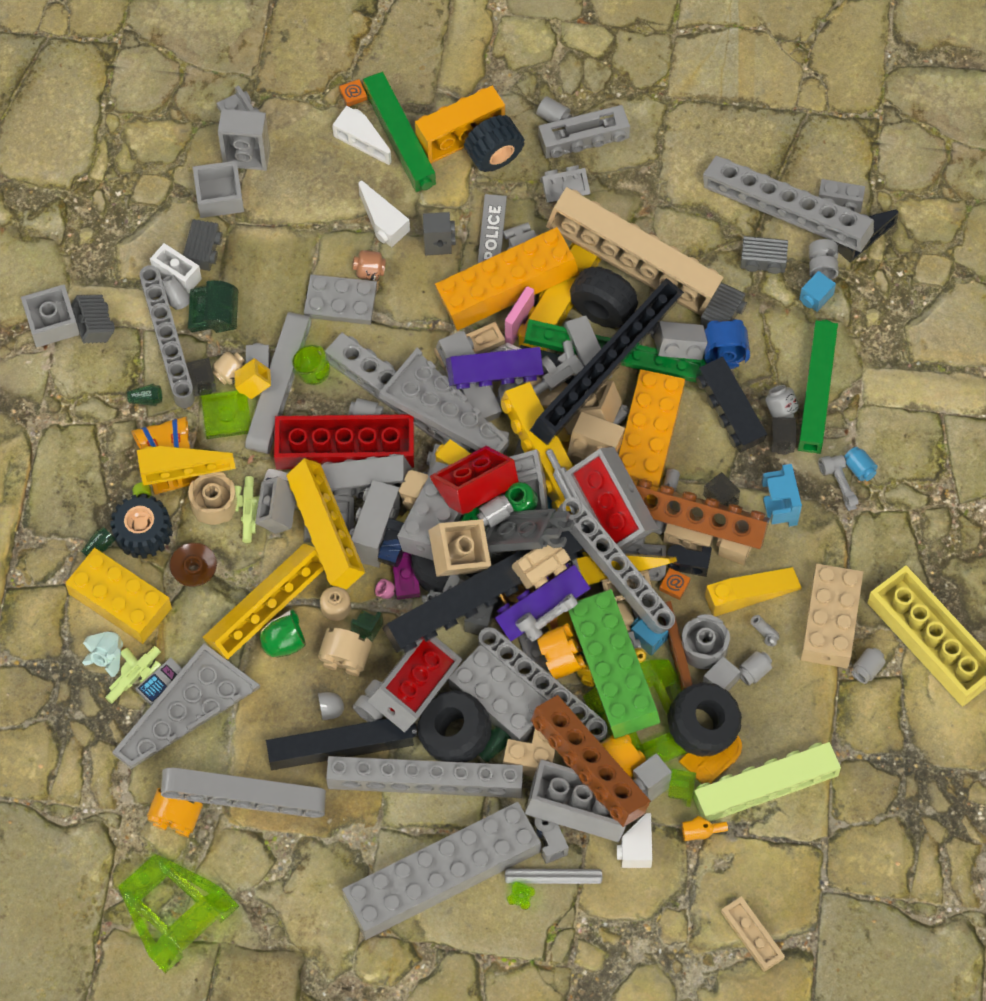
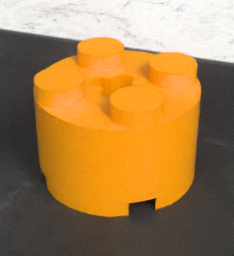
(561, 651)
(624, 753)
(174, 813)

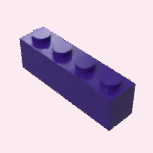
(494, 367)
(541, 600)

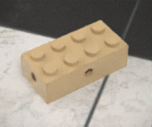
(832, 616)

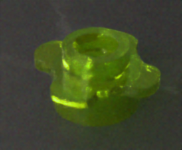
(517, 889)

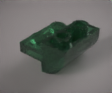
(213, 307)

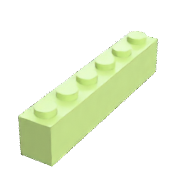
(766, 782)

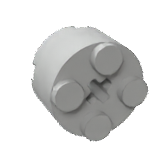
(707, 629)

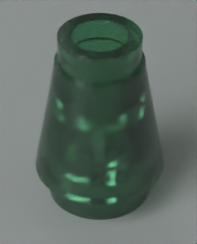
(145, 395)
(100, 540)
(495, 745)

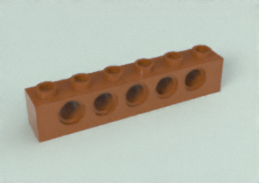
(707, 524)
(562, 729)

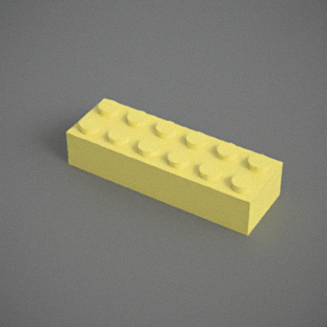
(931, 634)

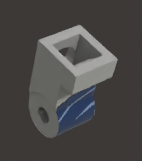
(553, 840)

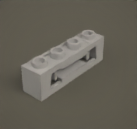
(584, 132)

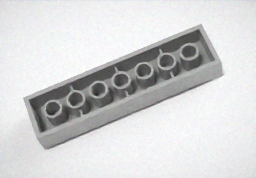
(441, 870)

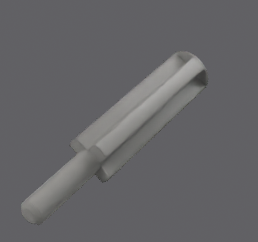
(562, 478)

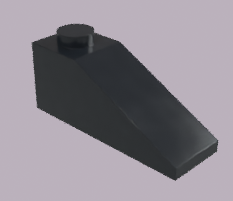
(882, 224)

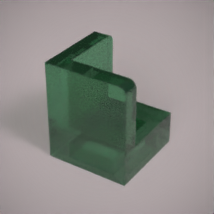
(367, 625)

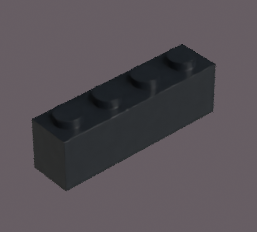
(730, 404)

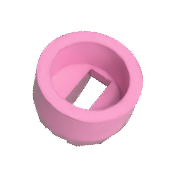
(385, 589)

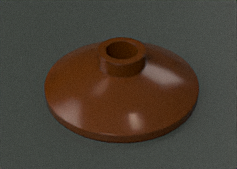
(193, 555)

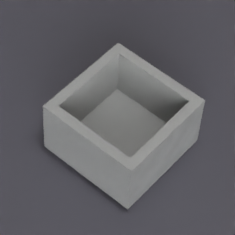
(218, 189)

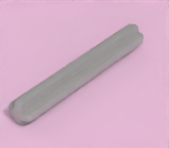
(554, 876)

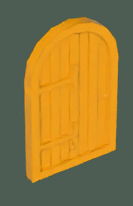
(711, 767)

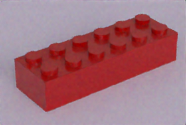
(341, 438)

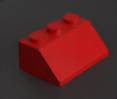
(475, 479)

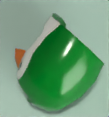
(282, 636)

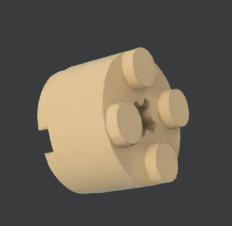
(210, 509)
(344, 650)

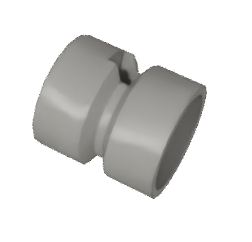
(823, 258)
(365, 709)

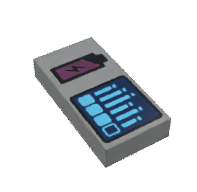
(158, 681)

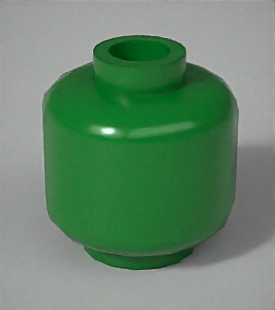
(522, 497)

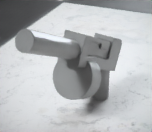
(556, 376)

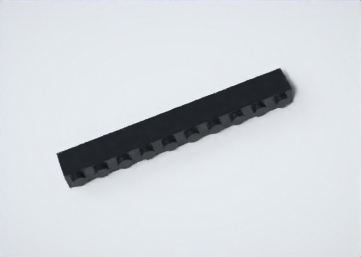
(606, 361)
(464, 600)

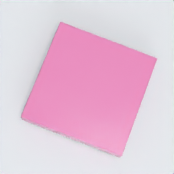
(518, 315)

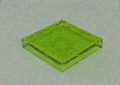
(225, 414)

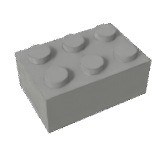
(244, 138)
(380, 504)

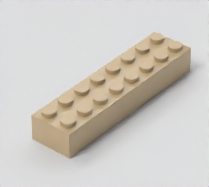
(633, 249)

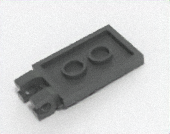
(529, 530)

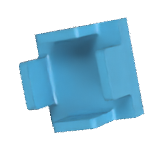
(784, 498)

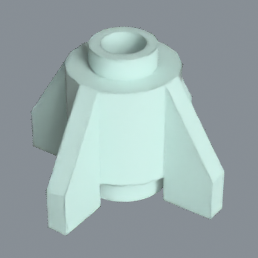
(104, 651)

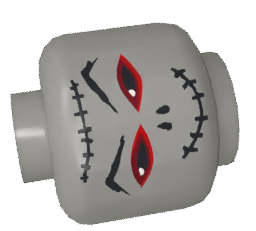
(782, 402)

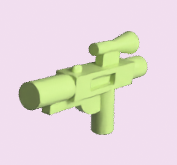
(250, 507)
(132, 671)

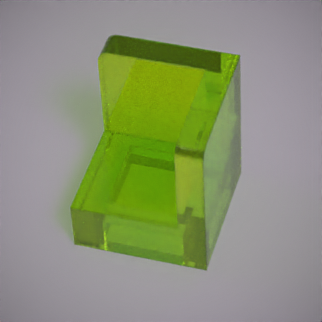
(682, 785)

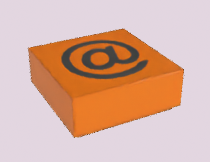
(353, 93)
(674, 584)

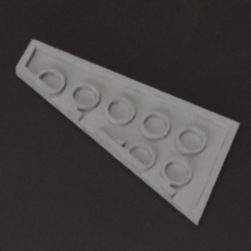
(427, 396)
(193, 697)

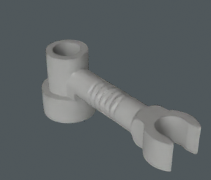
(834, 465)
(532, 627)

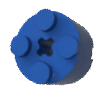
(727, 340)

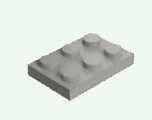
(340, 299)

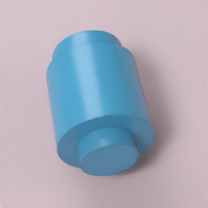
(860, 464)

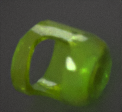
(310, 359)

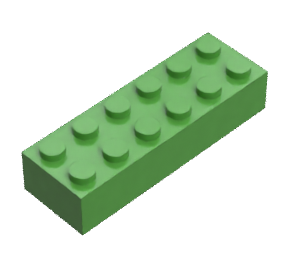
(613, 664)

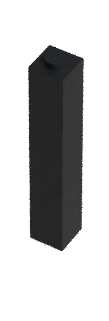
(337, 742)

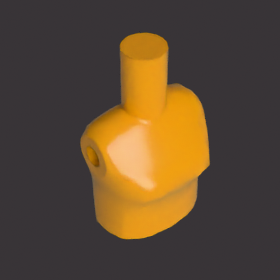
(700, 828)

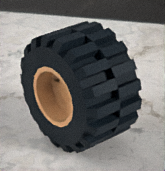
(494, 143)
(141, 526)

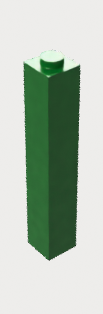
(399, 132)
(818, 387)

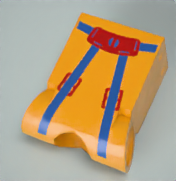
(168, 434)

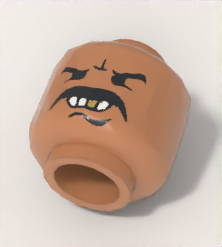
(369, 265)

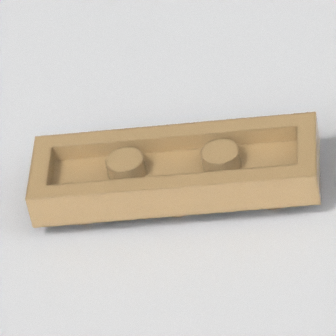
(483, 339)
(752, 934)

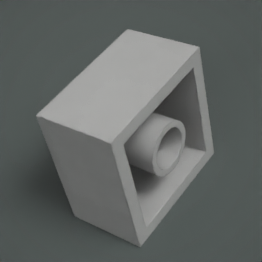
(50, 315)

